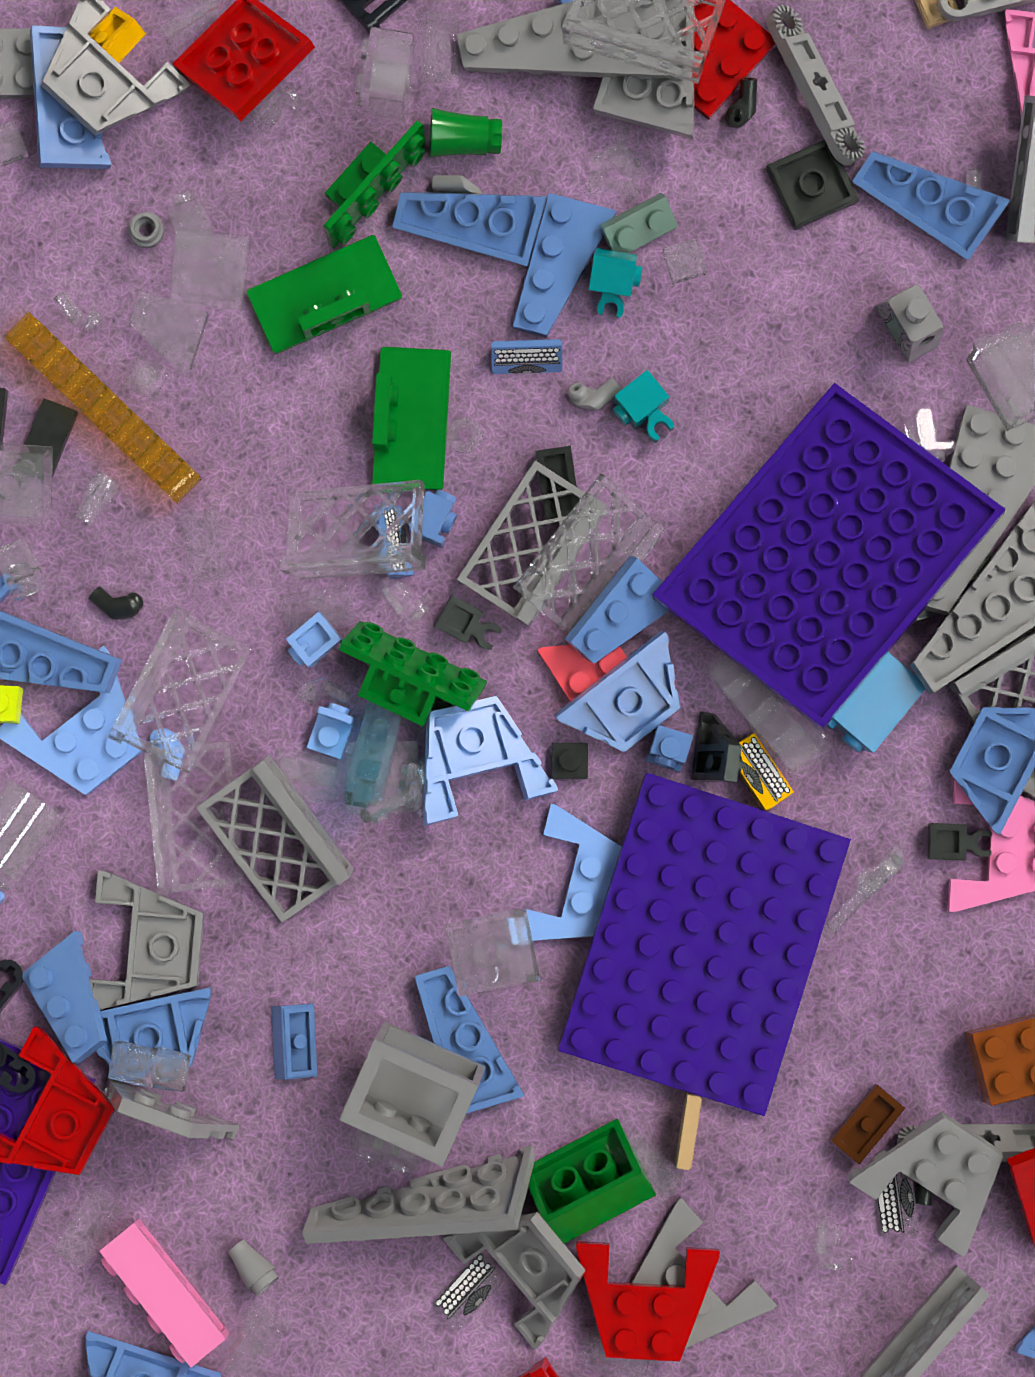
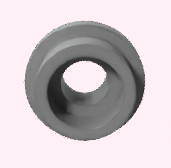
(146, 219)

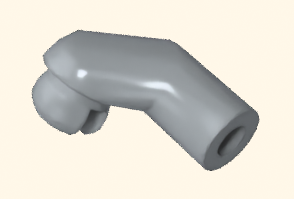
(454, 184)
(592, 398)

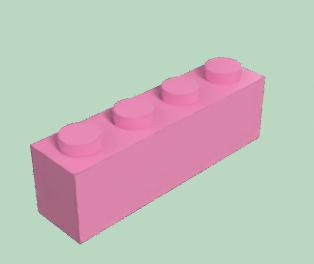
(164, 1294)

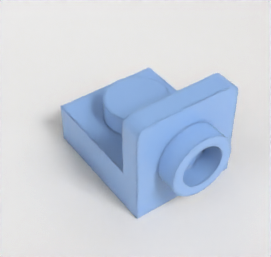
(313, 640)
(331, 730)

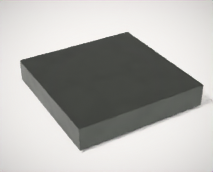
(811, 184)

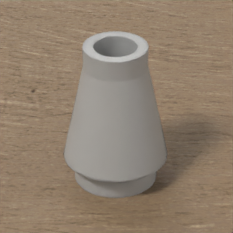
(253, 1268)

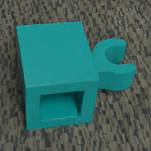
(614, 276)
(642, 402)

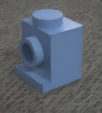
(437, 517)
(669, 748)

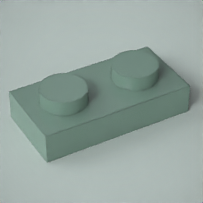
(639, 225)

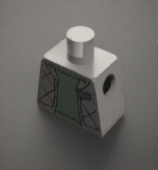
(911, 321)

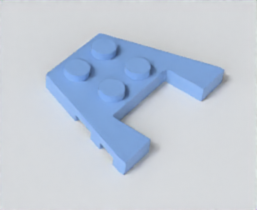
(473, 743)
(80, 747)
(588, 882)

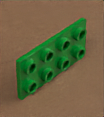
(366, 179)
(324, 294)
(411, 416)
(408, 677)

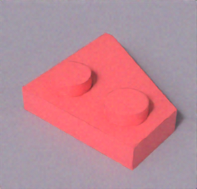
(574, 671)

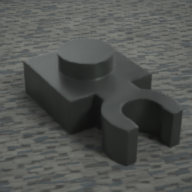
(462, 621)
(952, 841)

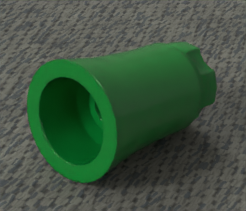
(463, 134)

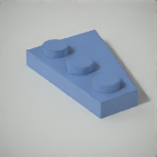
(618, 612)
(66, 998)

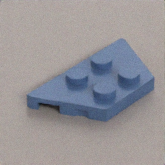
(628, 698)
(997, 761)
(163, 1022)
(119, 1359)

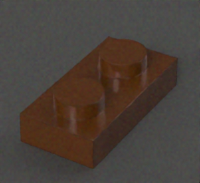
(867, 1123)

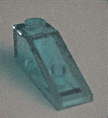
(372, 756)

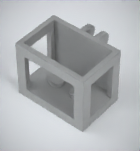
(412, 1093)

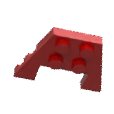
(65, 1118)
(645, 1318)

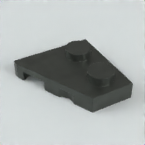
(716, 752)

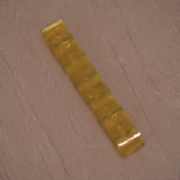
(102, 407)

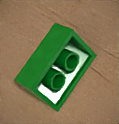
(585, 1185)

